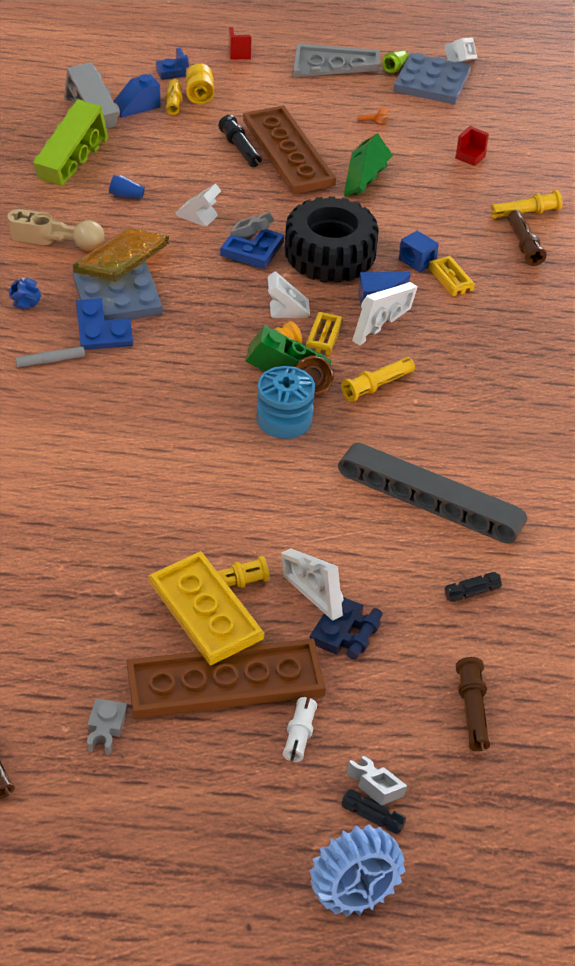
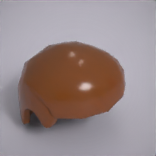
(320, 371)

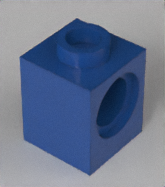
(418, 250)

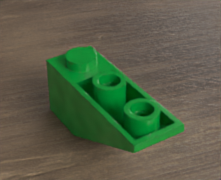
(365, 162)
(274, 349)

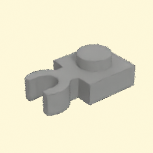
(248, 227)
(104, 722)
(378, 784)

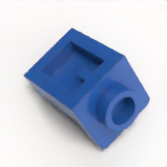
(173, 68)

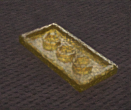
(121, 254)

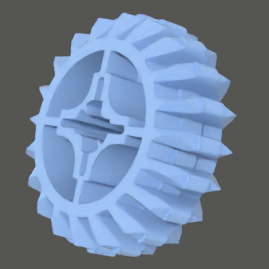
(357, 870)

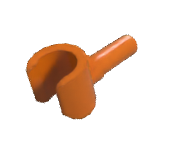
(378, 118)

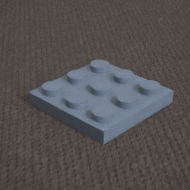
(432, 78)
(127, 298)

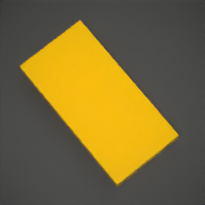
(206, 608)

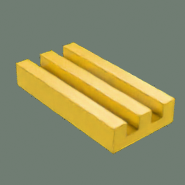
(447, 276)
(321, 345)

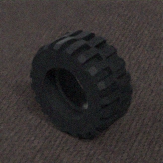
(331, 239)

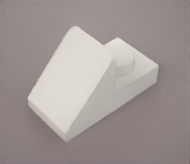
(461, 50)
(199, 208)
(286, 300)

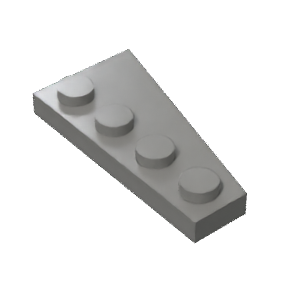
(330, 60)

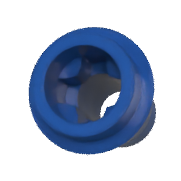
(125, 188)

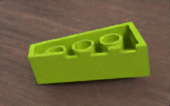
(71, 142)

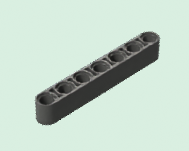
(433, 493)

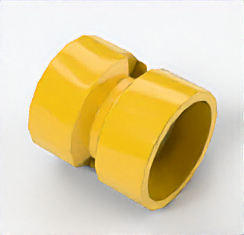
(199, 84)

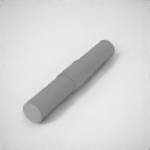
(50, 356)

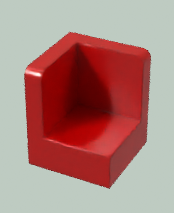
(239, 46)
(472, 145)

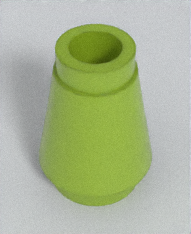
(393, 61)

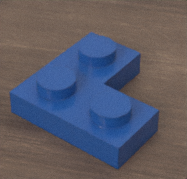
(255, 252)
(101, 333)

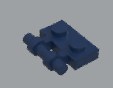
(336, 634)

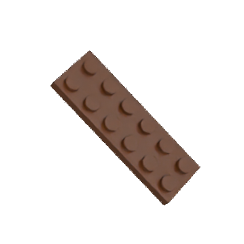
(289, 150)
(246, 678)

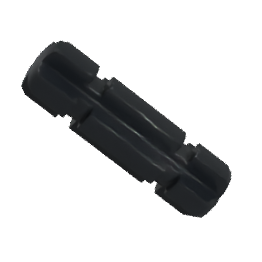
(473, 586)
(373, 811)

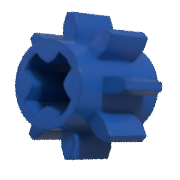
(24, 293)

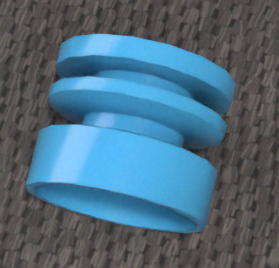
(285, 402)

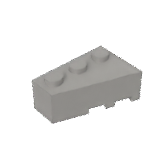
(86, 84)

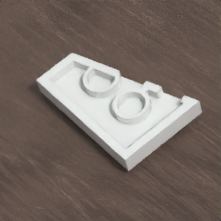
(381, 307)
(315, 580)

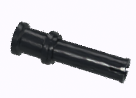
(236, 135)

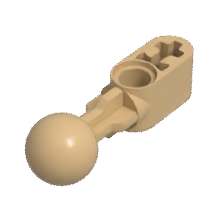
(41, 229)

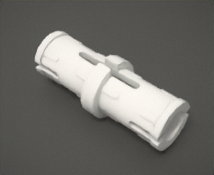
(300, 729)

